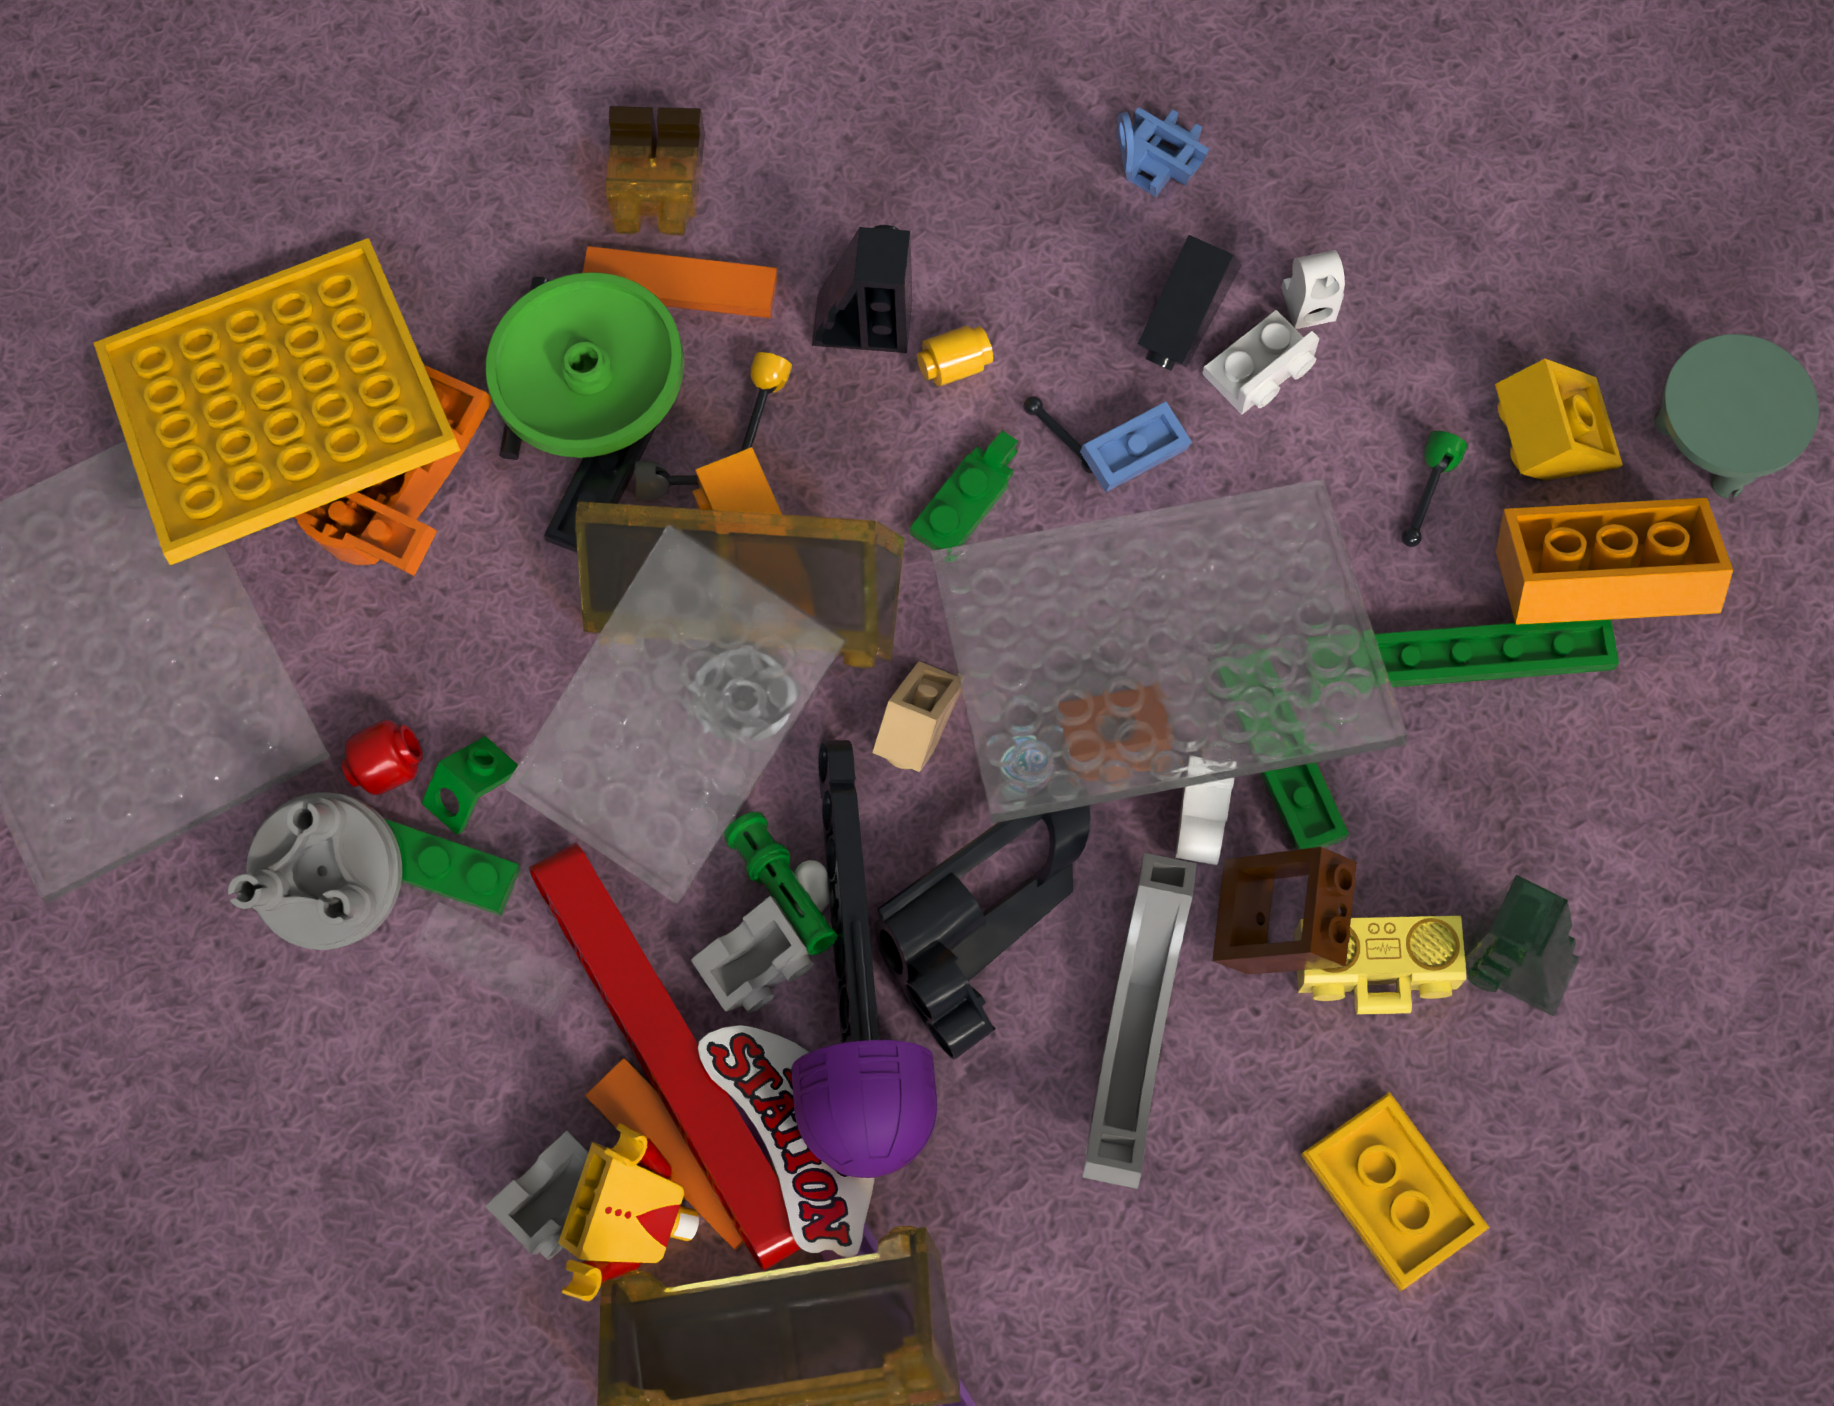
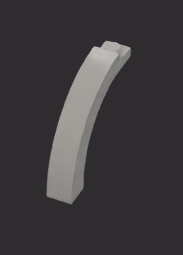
(1138, 1021)

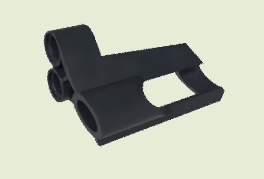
(941, 939)

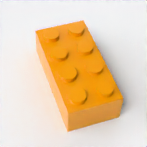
(1613, 561)

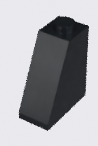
(1188, 303)

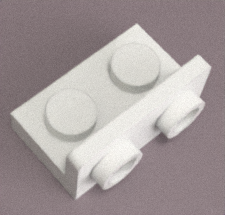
(1260, 361)

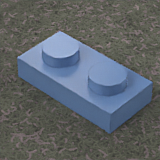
(1135, 446)

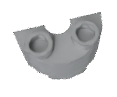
(753, 959)
(540, 1199)

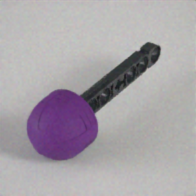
(867, 1100)

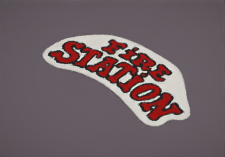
(821, 1204)

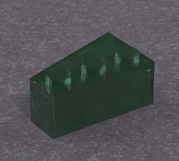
(1524, 946)

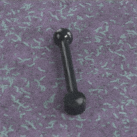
(1034, 406)

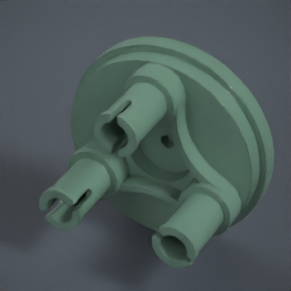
(1738, 409)

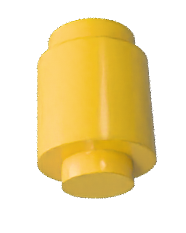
(955, 355)

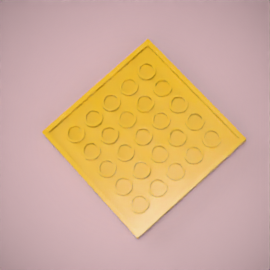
(272, 400)

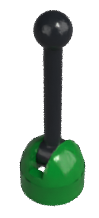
(1442, 454)

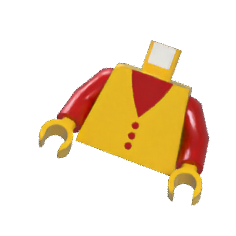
(622, 1213)

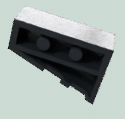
(868, 294)

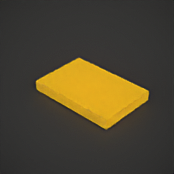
(1394, 1191)

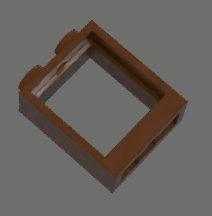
(1247, 908)

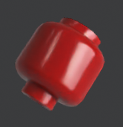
(382, 757)

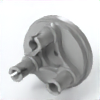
(321, 871)

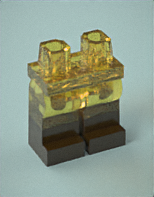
(651, 186)

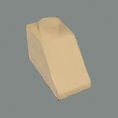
(917, 717)

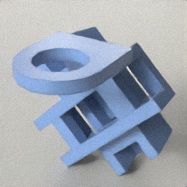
(1154, 156)

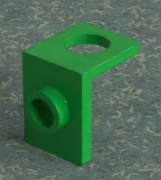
(469, 776)

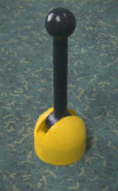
(769, 375)

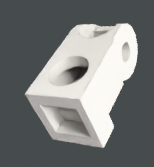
(1315, 284)
(1203, 821)

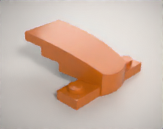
(382, 517)

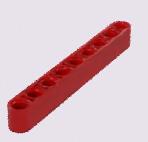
(667, 1053)

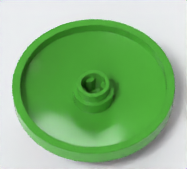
(585, 365)

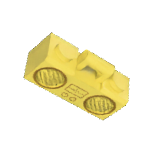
(1402, 951)

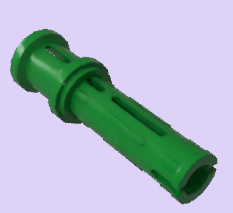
(771, 867)

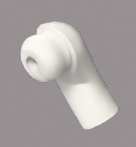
(815, 881)

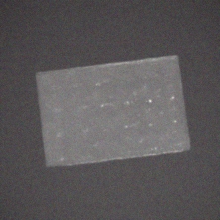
(675, 713)

